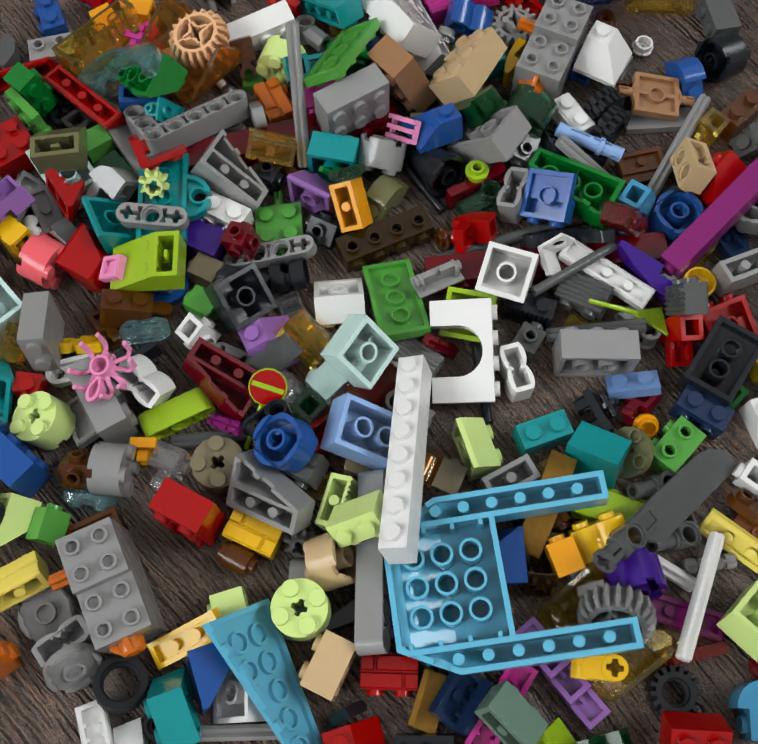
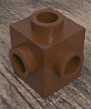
(74, 469)

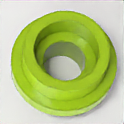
(477, 176)

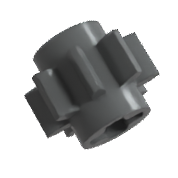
(295, 542)

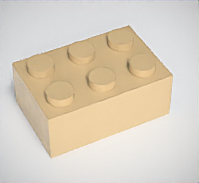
(468, 66)

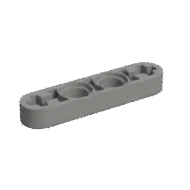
(270, 249)

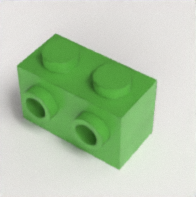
(676, 444)

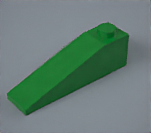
(168, 79)

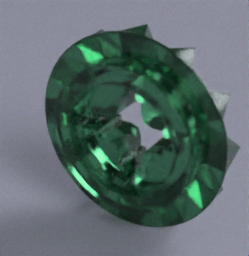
(347, 173)

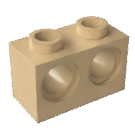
(692, 165)

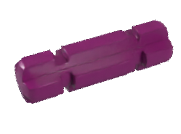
(224, 423)

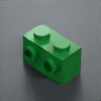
(31, 88)

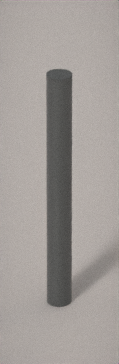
(573, 268)

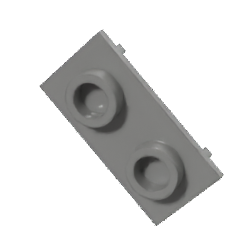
(437, 278)

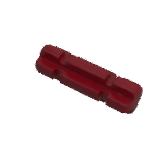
(440, 346)

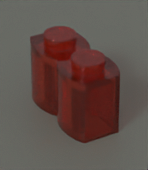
(623, 218)

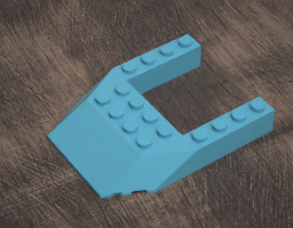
(456, 600)

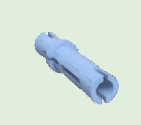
(590, 142)

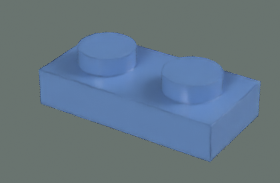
(633, 385)

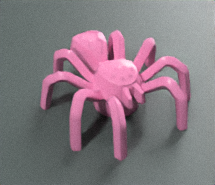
(103, 368)

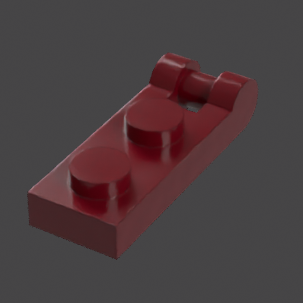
(460, 191)

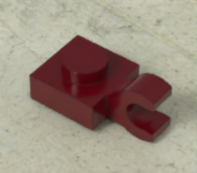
(637, 405)

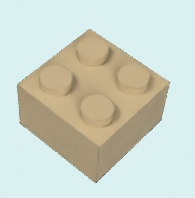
(328, 665)

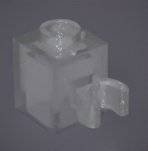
(168, 462)

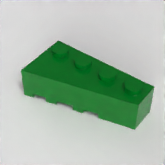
(592, 185)

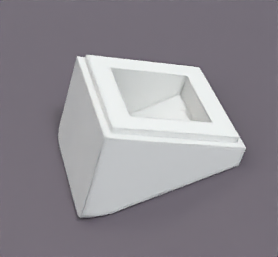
(130, 733)

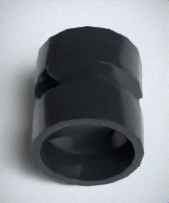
(289, 275)

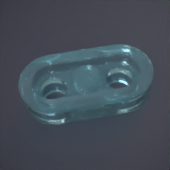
(145, 330)
(79, 497)

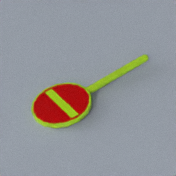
(265, 386)

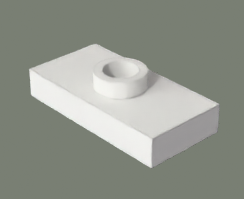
(94, 724)

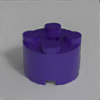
(642, 572)

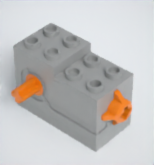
(552, 45)
(110, 587)

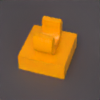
(144, 448)

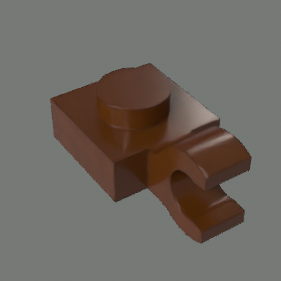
(112, 334)

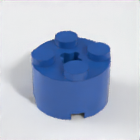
(674, 214)
(284, 442)

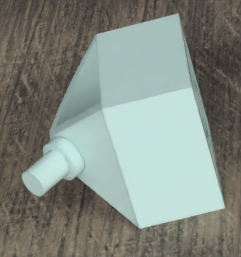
(360, 351)

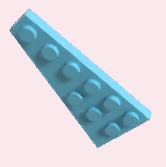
(265, 670)

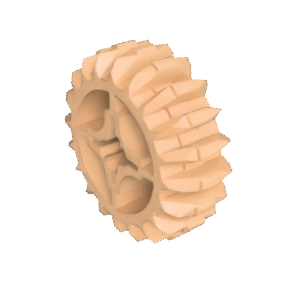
(186, 34)

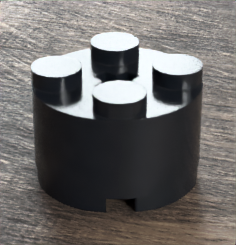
(722, 56)

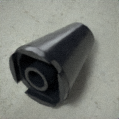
(437, 168)

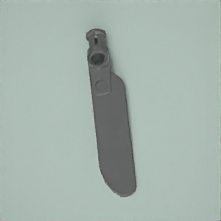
(666, 507)

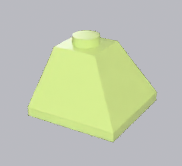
(17, 516)

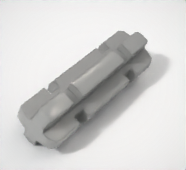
(726, 561)

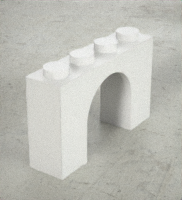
(477, 317)

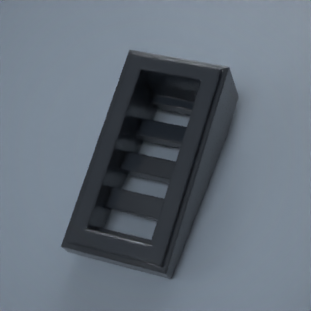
(343, 618)

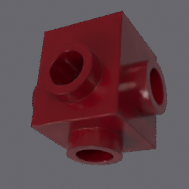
(240, 240)

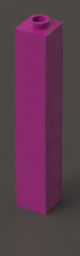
(712, 223)

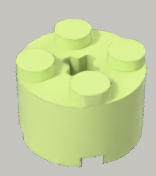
(270, 59)
(42, 420)
(294, 594)

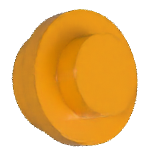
(647, 423)

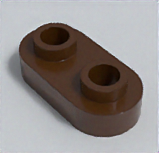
(744, 503)

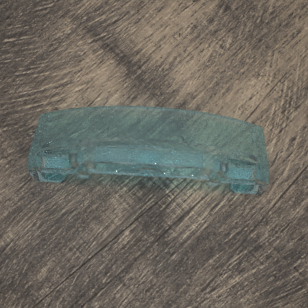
(110, 64)

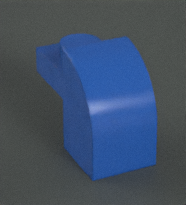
(690, 75)

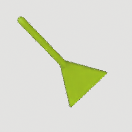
(653, 316)

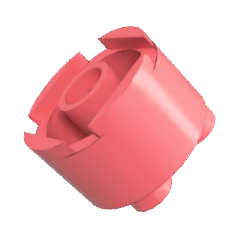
(38, 261)

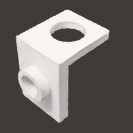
(547, 252)

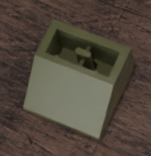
(60, 149)

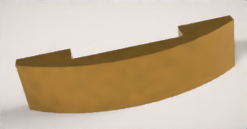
(538, 528)

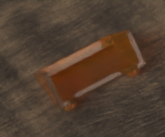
(196, 81)

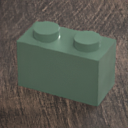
(511, 715)

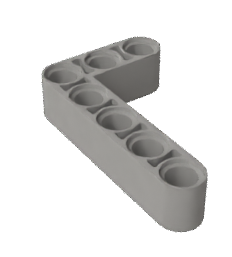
(191, 125)

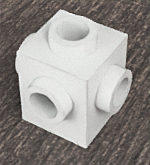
(195, 327)

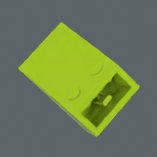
(153, 262)

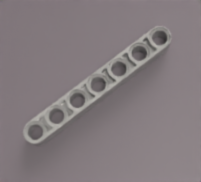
(371, 585)

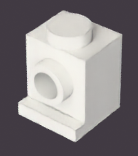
(750, 470)

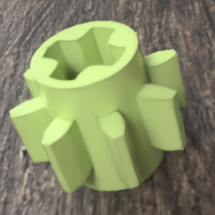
(157, 176)

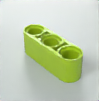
(176, 414)

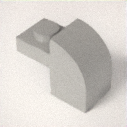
(112, 183)

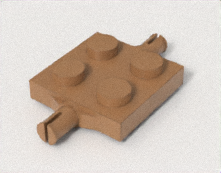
(655, 96)

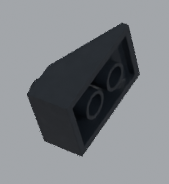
(722, 361)

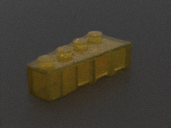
(97, 36)

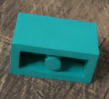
(542, 433)

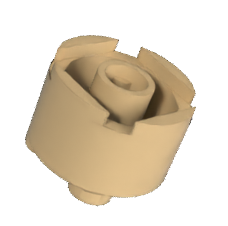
(328, 563)

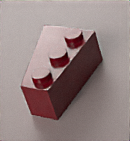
(220, 377)

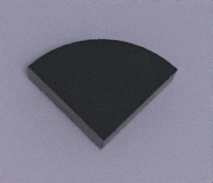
(347, 713)

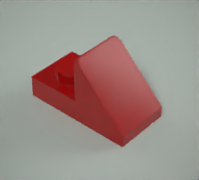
(66, 196)

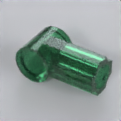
(479, 200)

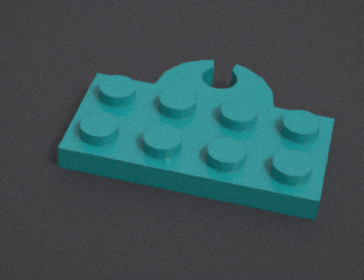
(180, 194)

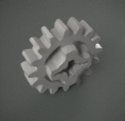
(506, 23)

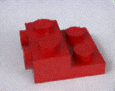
(733, 308)

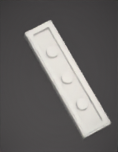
(625, 285)

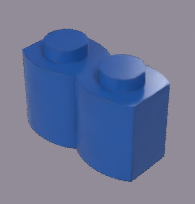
(467, 17)

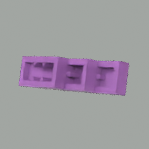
(574, 692)

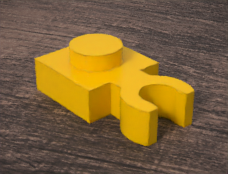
(71, 345)

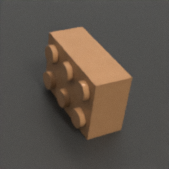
(404, 75)

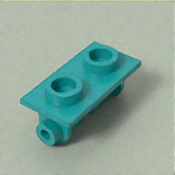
(163, 109)

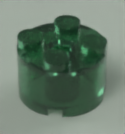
(535, 107)

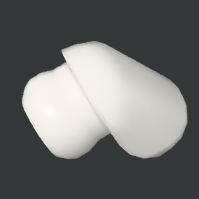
(30, 223)

